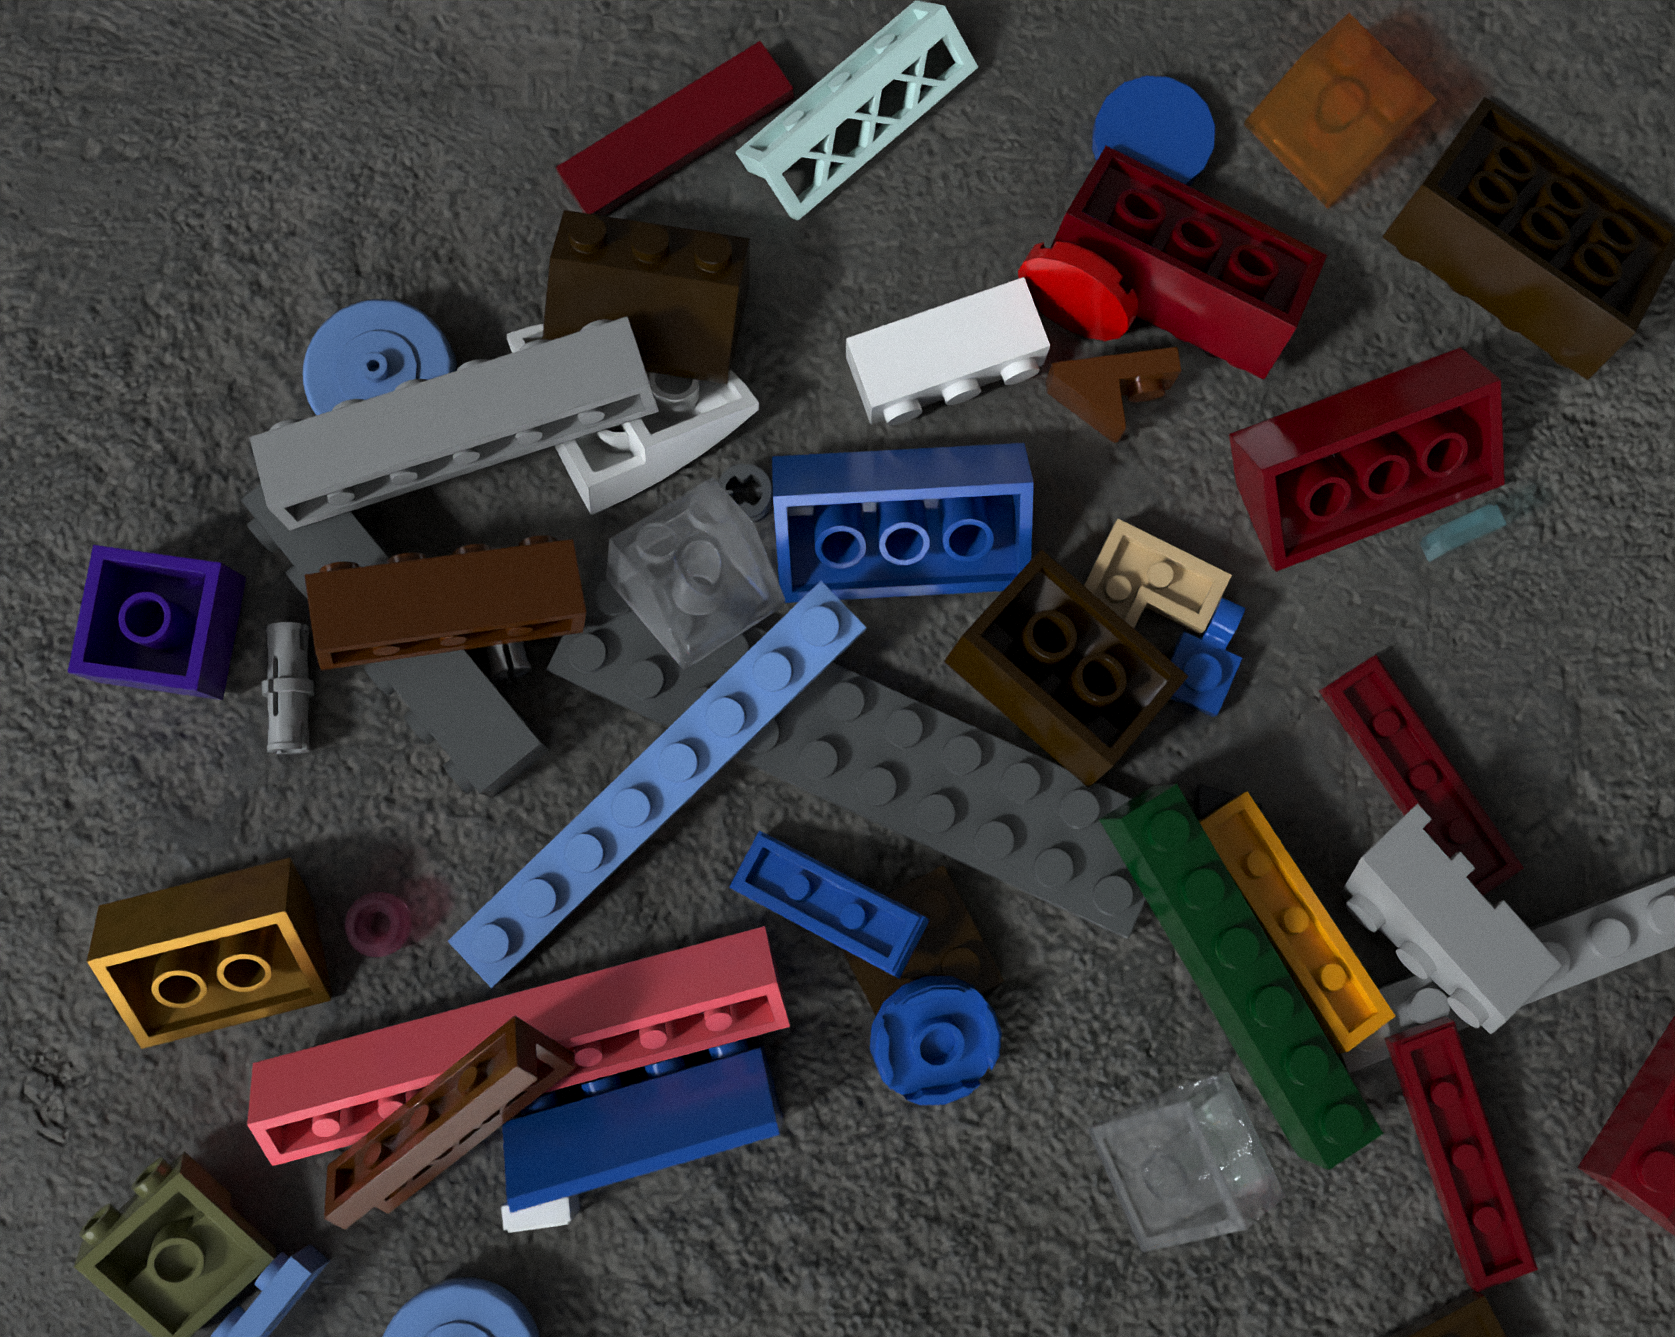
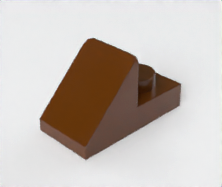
(1096, 385)

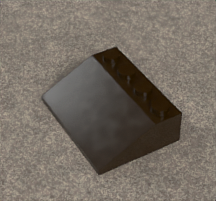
(1536, 240)

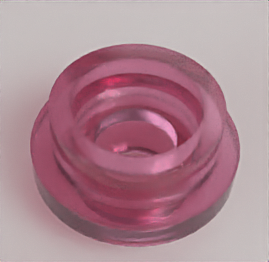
(359, 930)

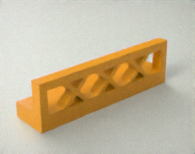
(1297, 925)

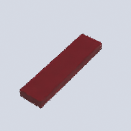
(676, 131)
(1418, 770)
(1461, 1153)

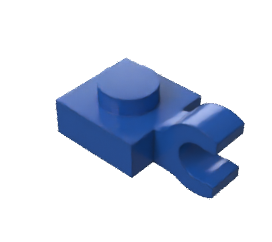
(1207, 661)

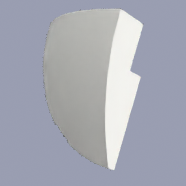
(641, 452)

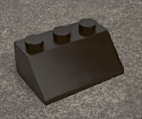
(671, 282)
(1065, 669)

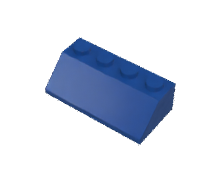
(903, 521)
(640, 1124)

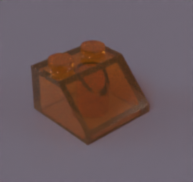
(1340, 111)

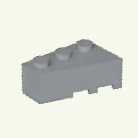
(1446, 926)

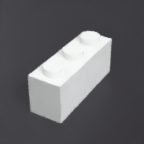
(948, 353)

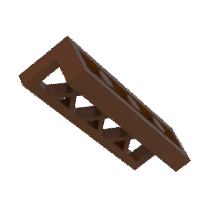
(444, 1121)

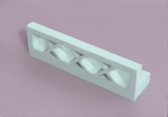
(845, 90)

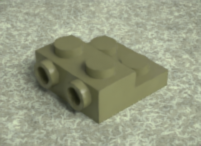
(172, 1249)

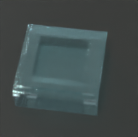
(1462, 532)

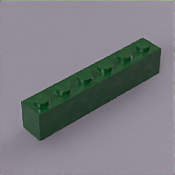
(1241, 976)

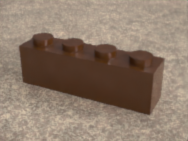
(445, 602)

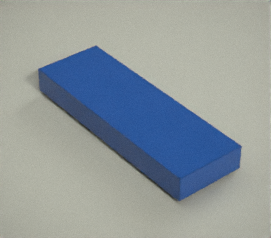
(830, 904)

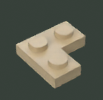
(1149, 573)

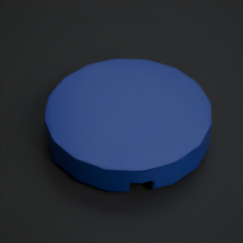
(1158, 126)
(935, 1040)

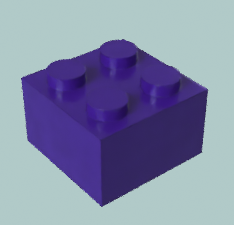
(157, 622)

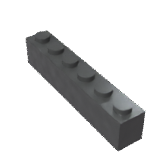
(446, 691)

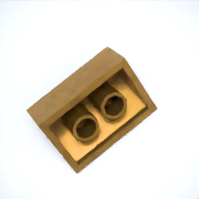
(211, 953)

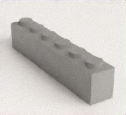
(453, 423)

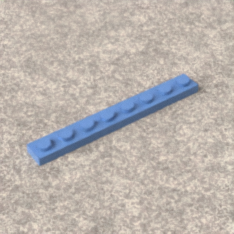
(657, 784)

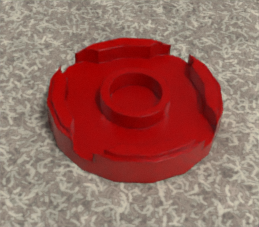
(1079, 290)

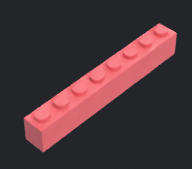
(605, 1017)

